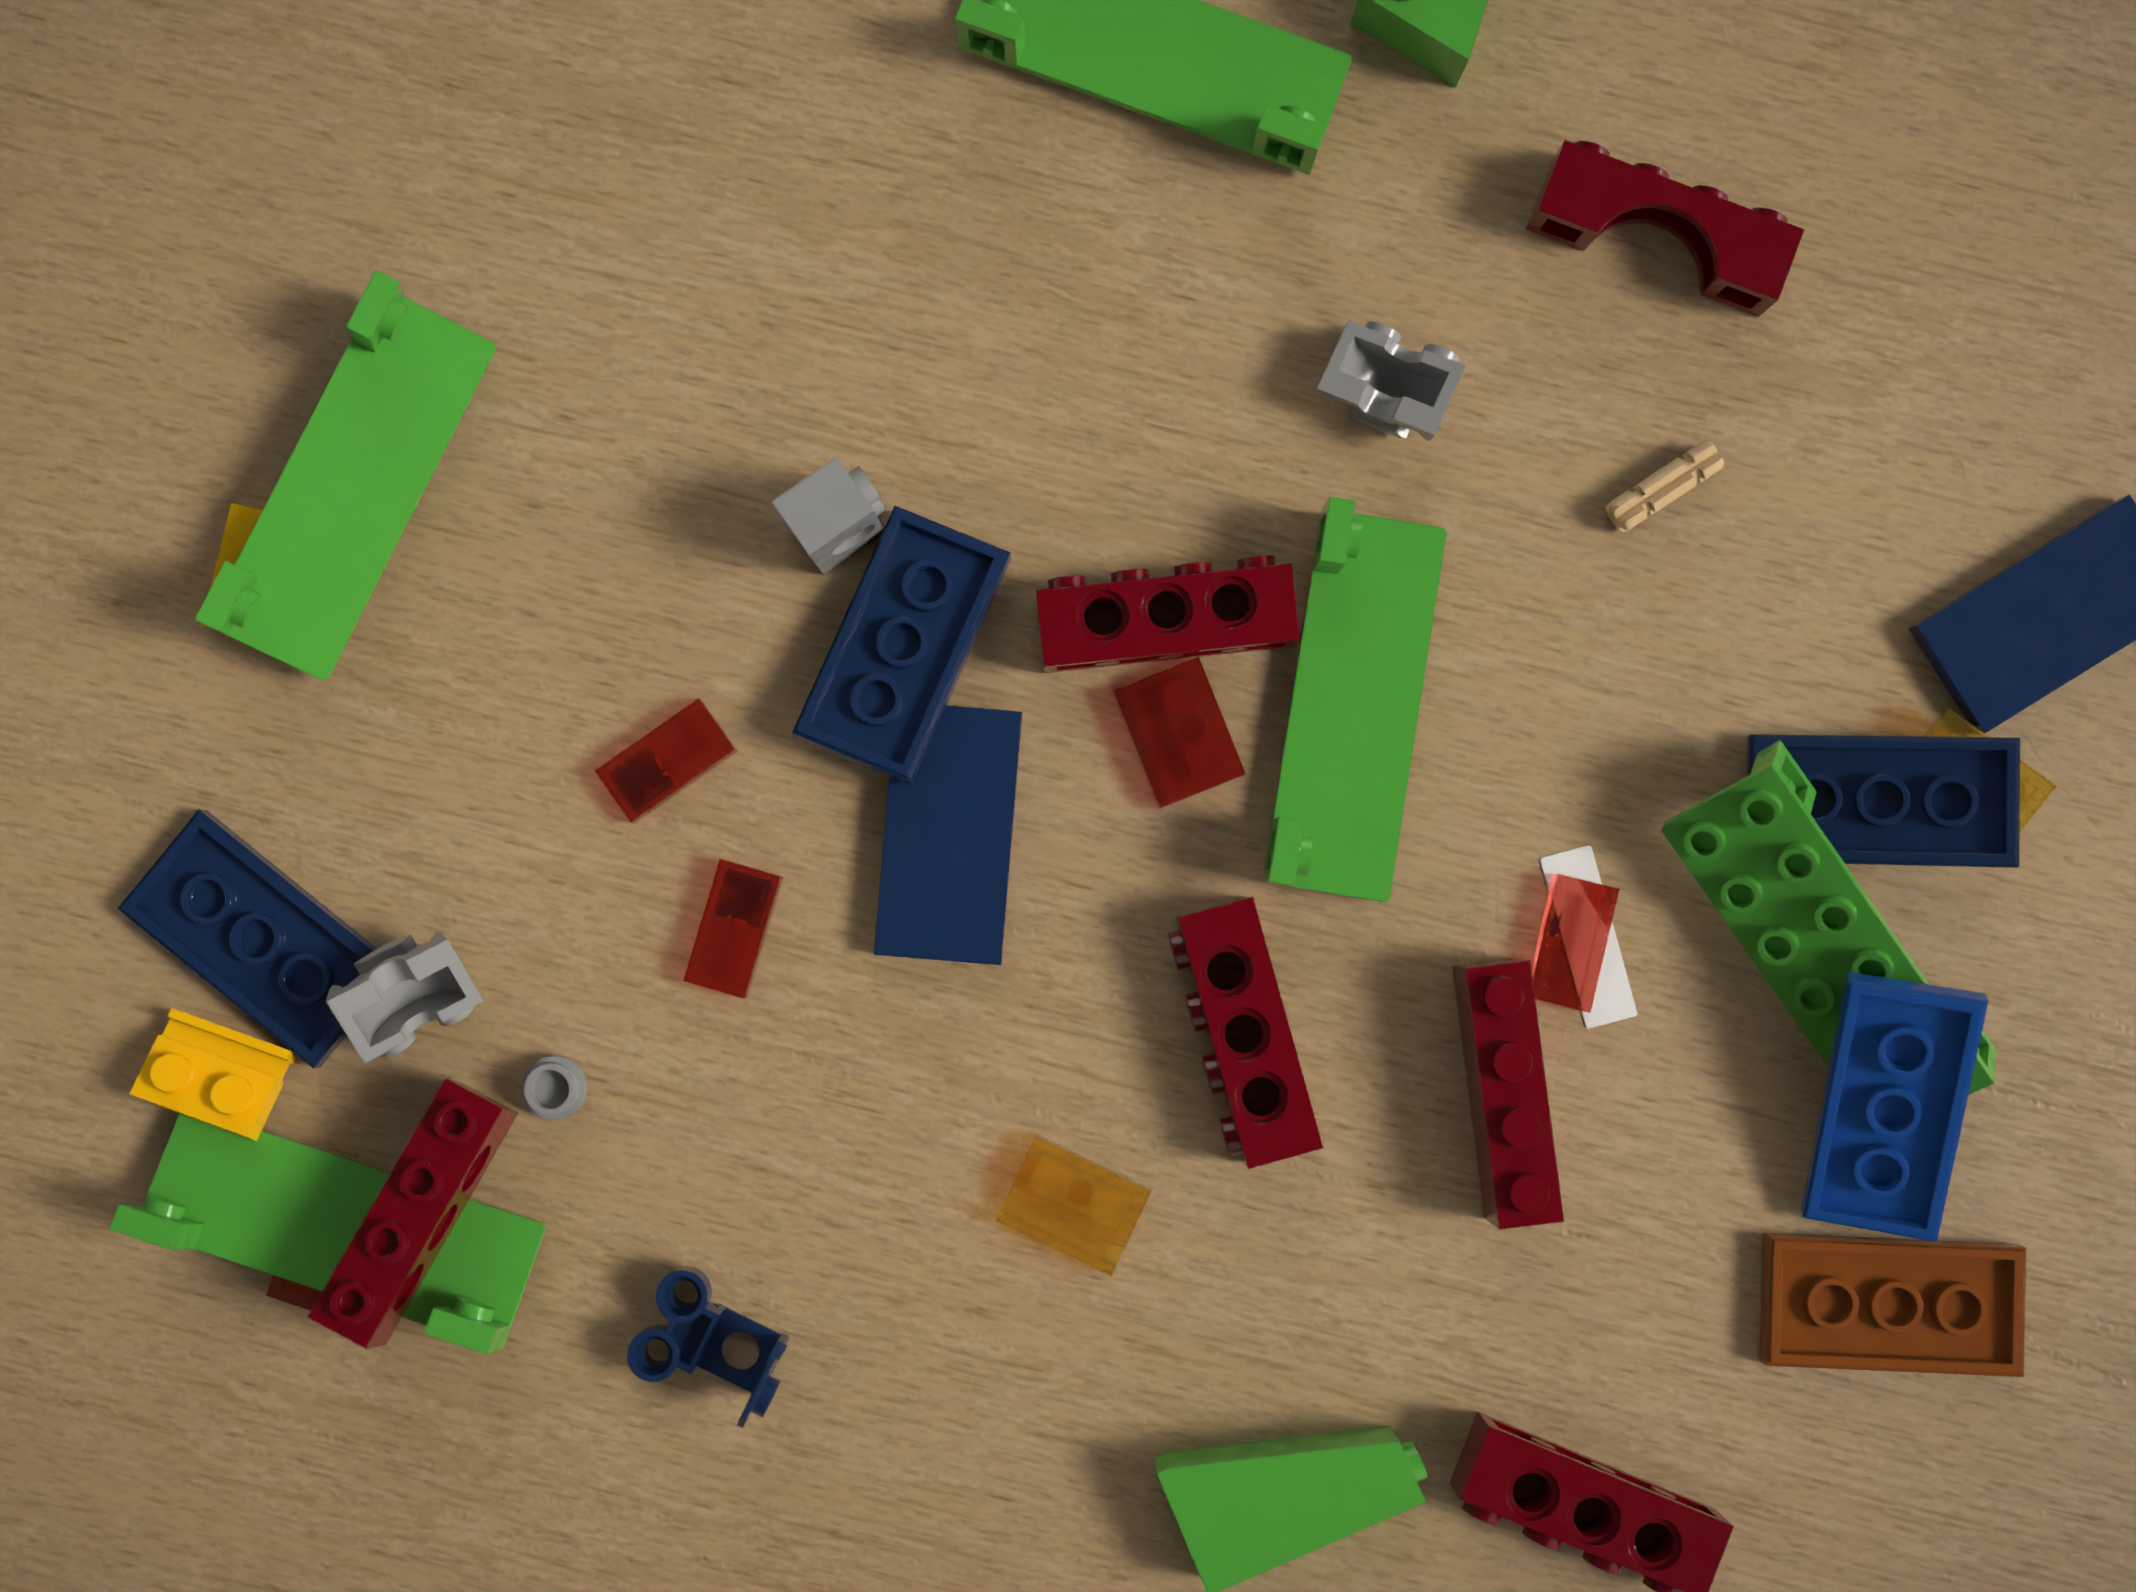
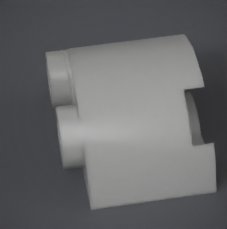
(1388, 383)
(399, 991)

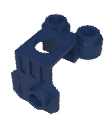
(697, 1339)

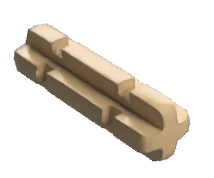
(1664, 486)

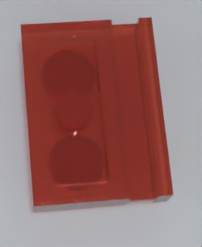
(1179, 732)

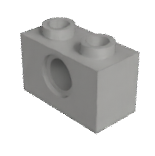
(832, 513)

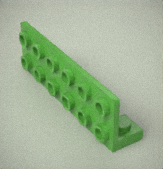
(1172, 64)
(350, 482)
(1354, 704)
(1793, 897)
(297, 1212)

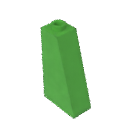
(1285, 1497)

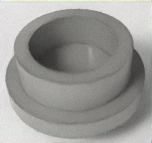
(554, 1087)

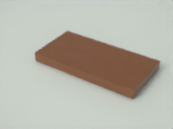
(1893, 1305)

